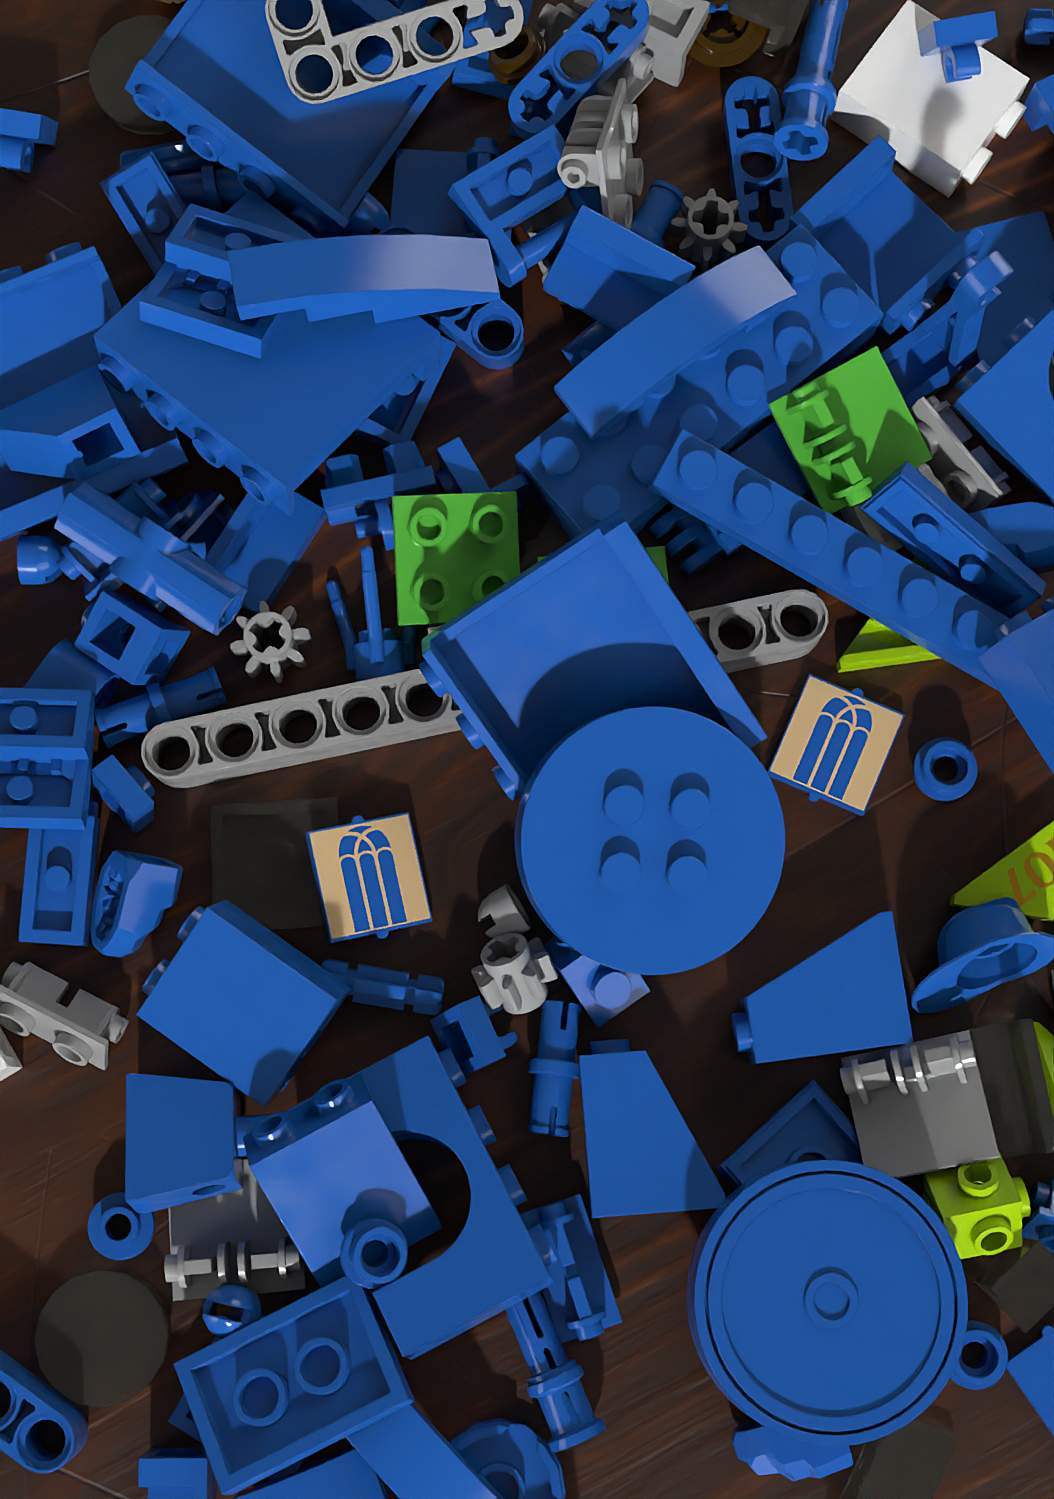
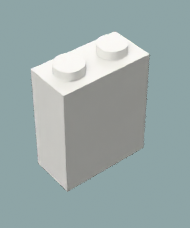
(930, 123)

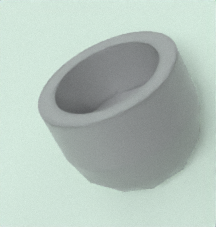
(506, 912)

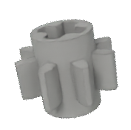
(709, 212)
(271, 658)
(514, 973)

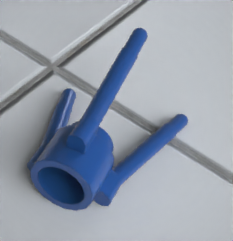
(378, 647)

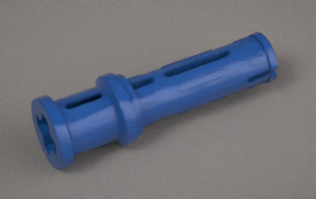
(810, 94)
(554, 1377)

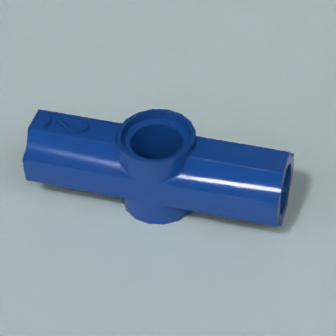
(150, 558)

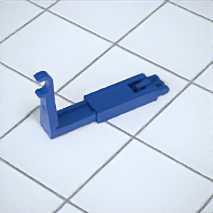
(920, 367)

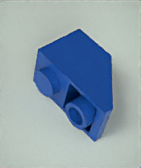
(67, 430)

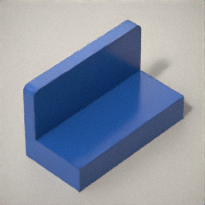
(612, 271)
(264, 546)

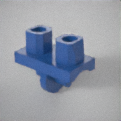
(370, 501)

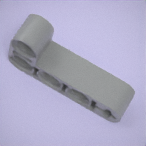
(397, 30)

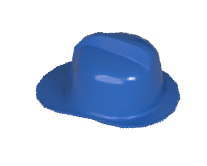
(980, 952)

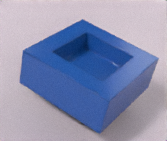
(125, 792)

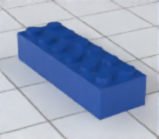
(714, 398)

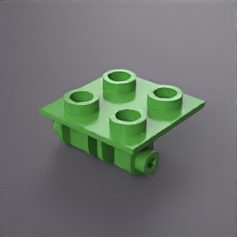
(849, 430)
(452, 552)

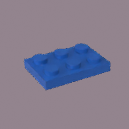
(292, 1384)

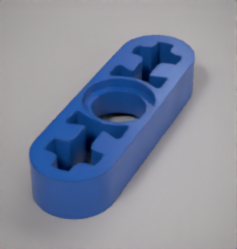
(536, 86)
(738, 144)

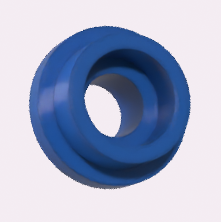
(958, 756)
(101, 1237)
(392, 1258)
(993, 1361)

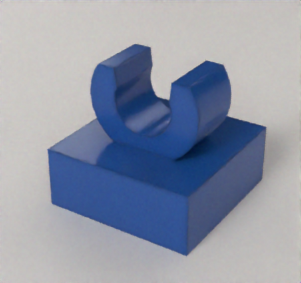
(958, 42)
(19, 133)
(471, 1035)

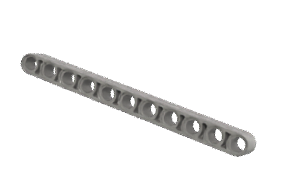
(392, 694)

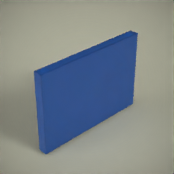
(1030, 252)

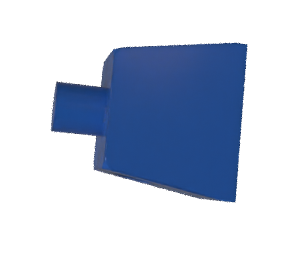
(182, 1140)

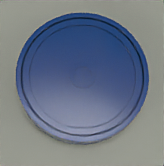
(650, 840)
(827, 1302)

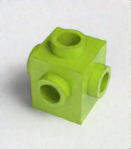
(979, 1206)

